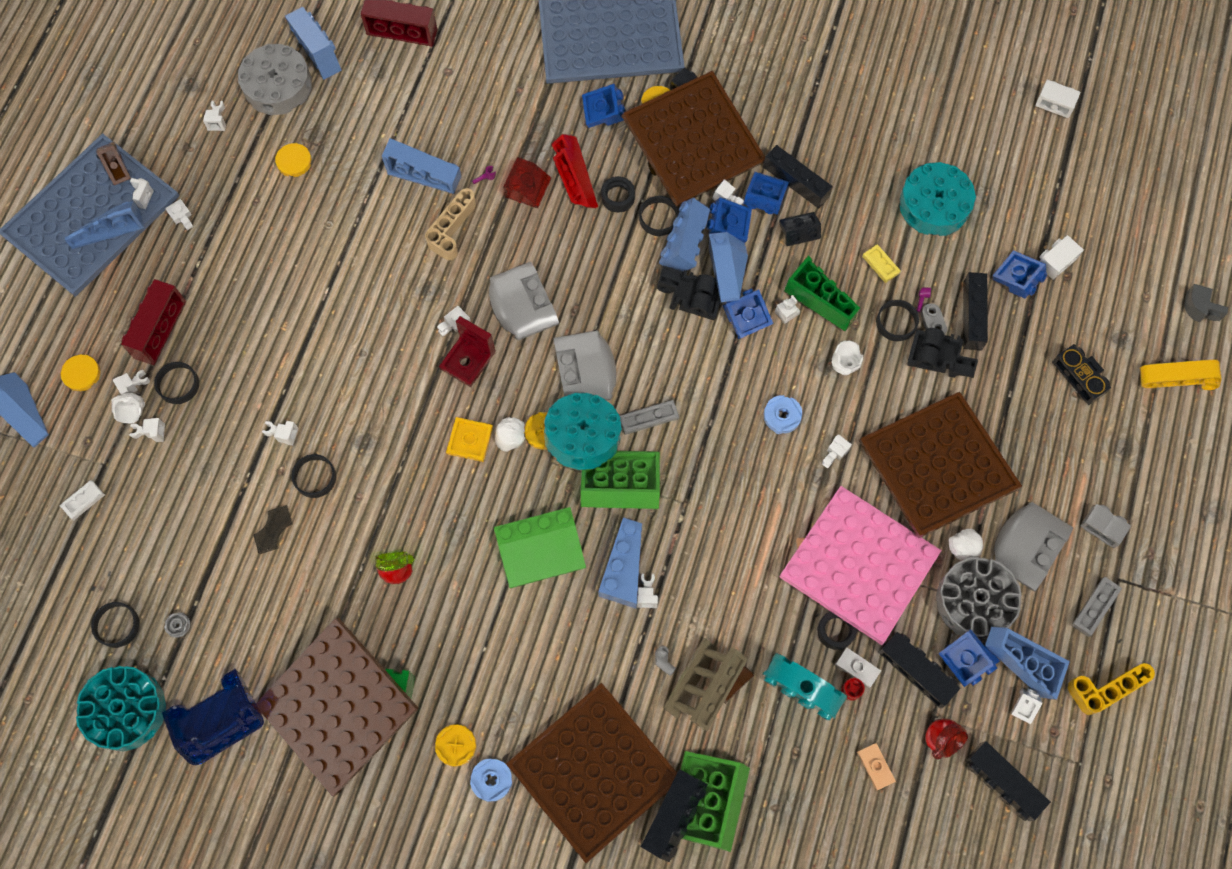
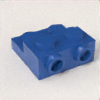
(603, 106)
(765, 193)
(729, 218)
(1021, 274)
(748, 313)
(969, 659)

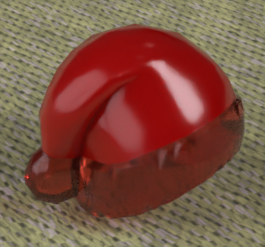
(945, 738)

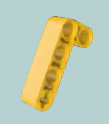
(1182, 374)
(1115, 686)

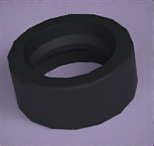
(622, 182)
(839, 645)

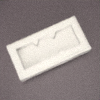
(82, 500)
(858, 667)

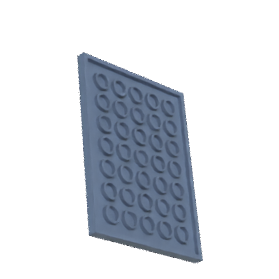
(609, 39)
(72, 201)

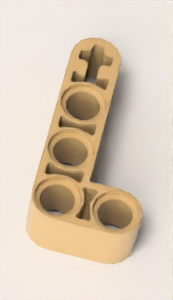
(463, 203)

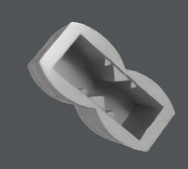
(1105, 525)

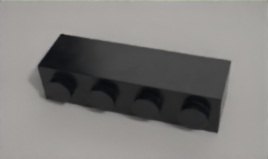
(799, 176)
(975, 311)
(919, 670)
(1007, 781)
(674, 816)

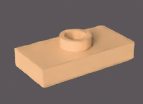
(876, 766)

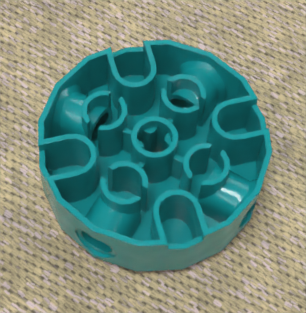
(937, 199)
(582, 431)
(804, 685)
(100, 711)

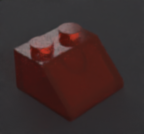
(526, 183)

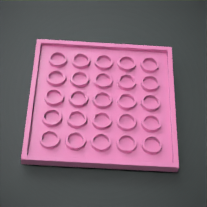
(860, 565)

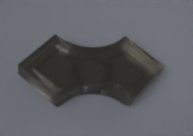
(268, 537)

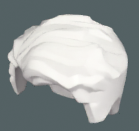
(847, 358)
(127, 407)
(509, 434)
(966, 544)

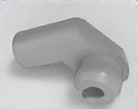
(661, 660)

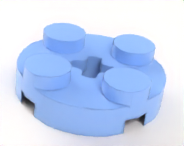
(788, 405)
(479, 779)

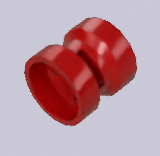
(854, 686)

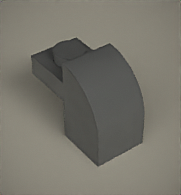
(1199, 306)

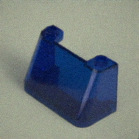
(214, 722)

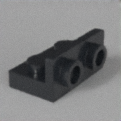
(801, 228)

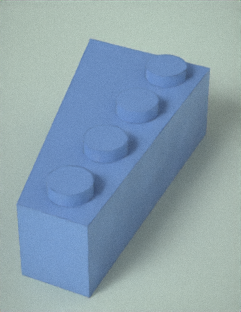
(314, 42)
(420, 167)
(685, 236)
(622, 570)
(1029, 661)

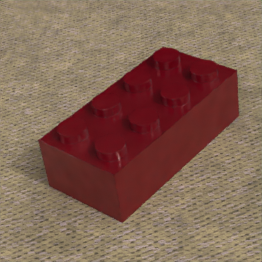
(399, 21)
(153, 322)

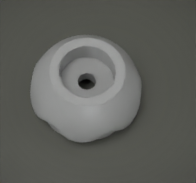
(174, 619)

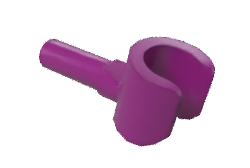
(490, 176)
(925, 292)

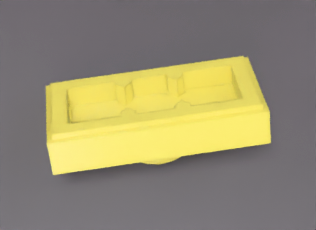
(881, 263)

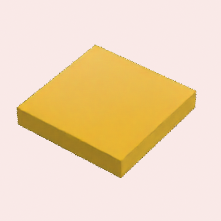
(469, 439)

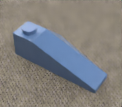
(114, 222)
(729, 264)
(20, 409)

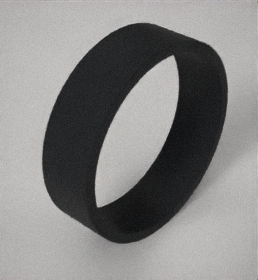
(657, 199)
(901, 303)
(168, 367)
(302, 461)
(94, 625)

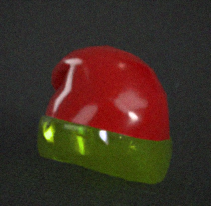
(394, 566)

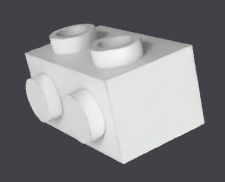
(1057, 98)
(1060, 256)

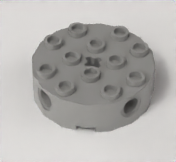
(275, 79)
(982, 578)

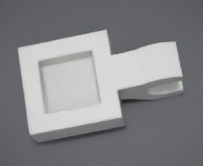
(179, 213)
(450, 319)

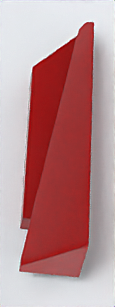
(573, 171)

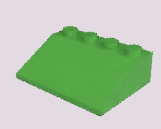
(623, 481)
(540, 547)
(721, 806)

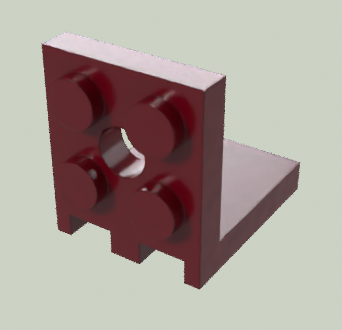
(472, 344)

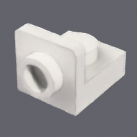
(142, 193)
(1027, 705)

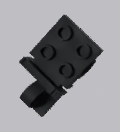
(692, 293)
(939, 352)

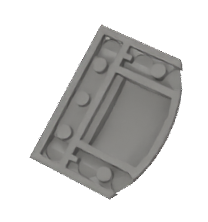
(521, 302)
(586, 364)
(1031, 543)

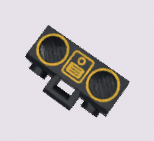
(1082, 373)

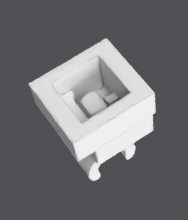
(213, 119)
(726, 192)
(787, 309)
(128, 385)
(152, 428)
(282, 433)
(837, 449)
(645, 595)

